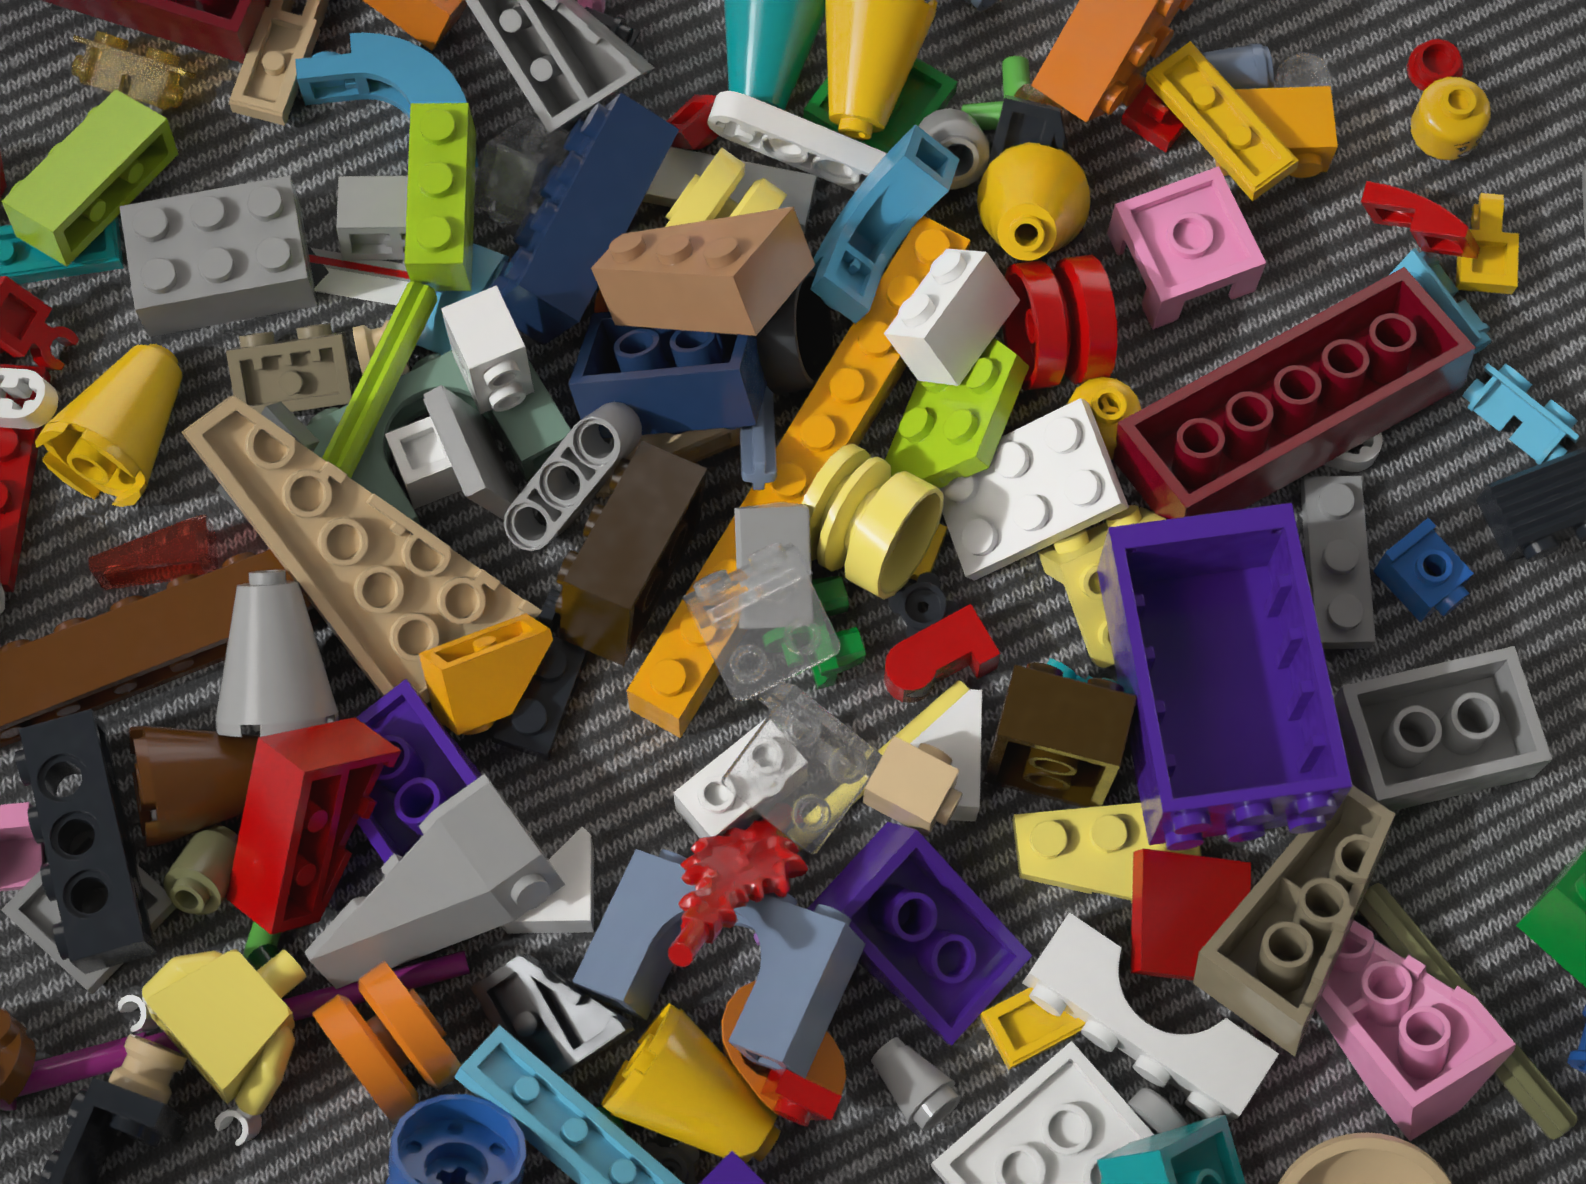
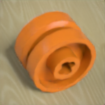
(389, 1041)

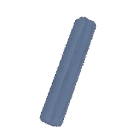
(759, 446)

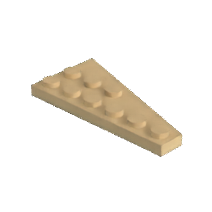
(358, 560)

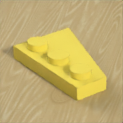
(1084, 847)

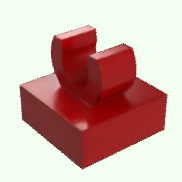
(1153, 119)

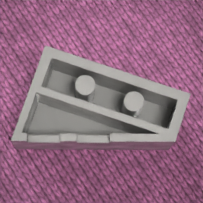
(559, 55)

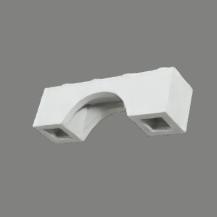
(1212, 1067)

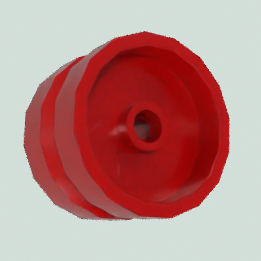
(1062, 321)

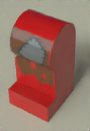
(939, 652)

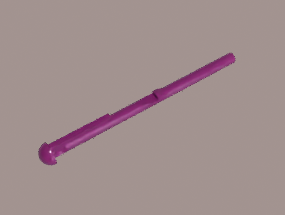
(111, 1055)

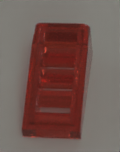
(159, 556)

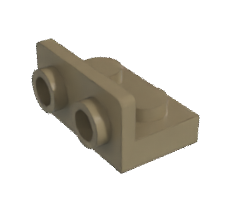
(297, 371)

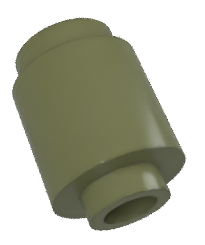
(202, 871)

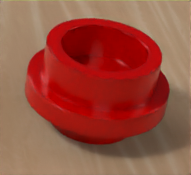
(1433, 62)

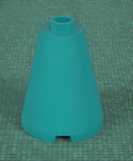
(769, 45)

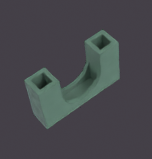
(527, 430)

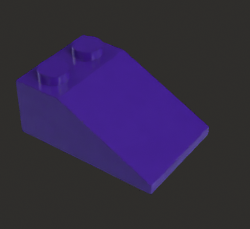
(424, 775)
(924, 930)

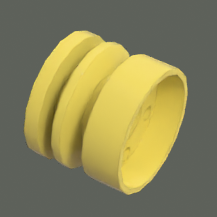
(867, 514)

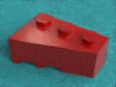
(299, 816)

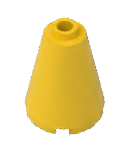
(870, 58)
(1033, 200)
(115, 426)
(690, 1092)

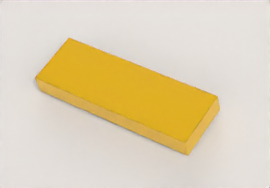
(1221, 121)

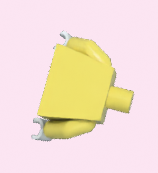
(226, 1025)

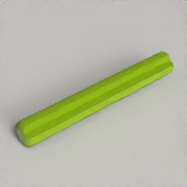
(380, 377)

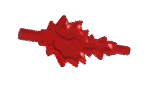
(728, 875)

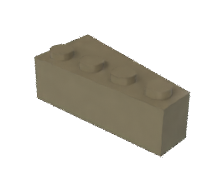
(1290, 928)

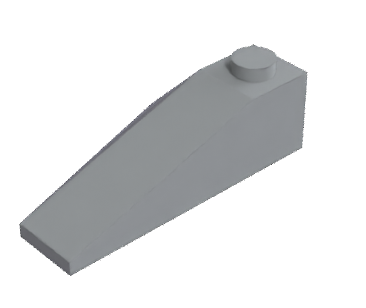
(456, 882)

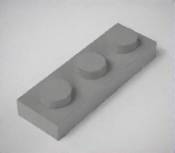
(1338, 560)

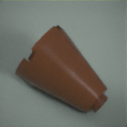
(188, 779)

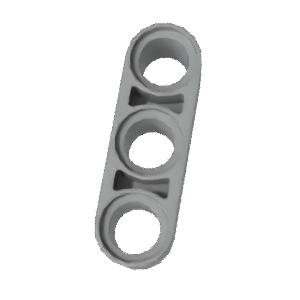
(552, 490)

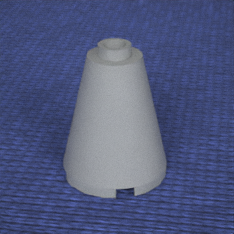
(272, 662)

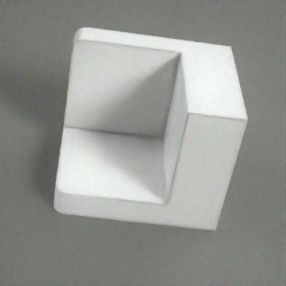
(422, 462)

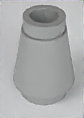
(916, 1085)

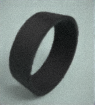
(796, 341)

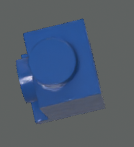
(1405, 576)

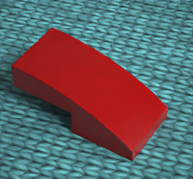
(1430, 224)

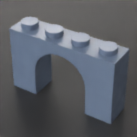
(800, 976)

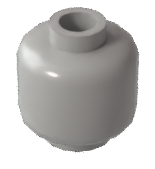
(964, 139)

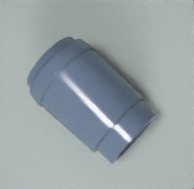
(1244, 66)

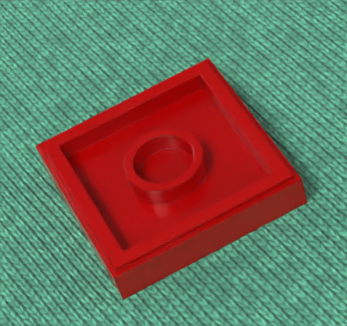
(1180, 907)

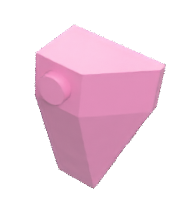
(1409, 1033)

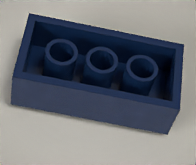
(583, 211)

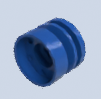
(457, 1143)

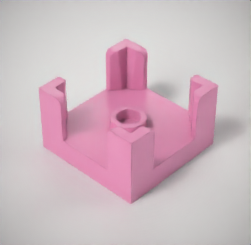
(1187, 243)

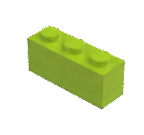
(90, 176)
(441, 196)

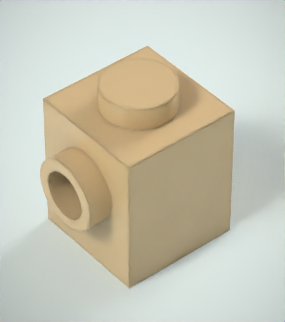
(914, 786)

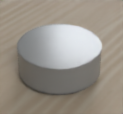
(1155, 1111)

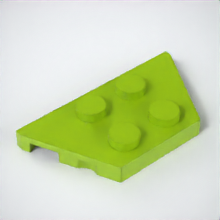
(958, 428)

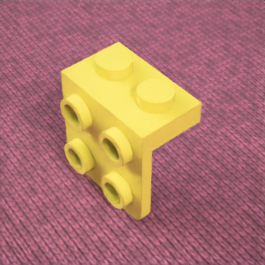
(1075, 565)

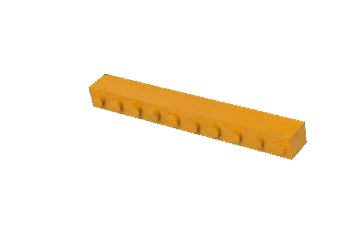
(833, 415)

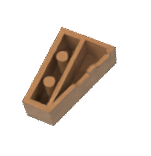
(705, 273)

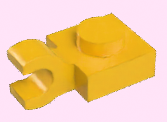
(1498, 255)

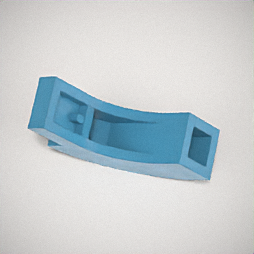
(379, 70)
(878, 219)

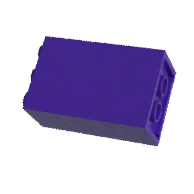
(1227, 676)

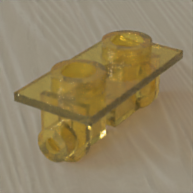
(108, 63)

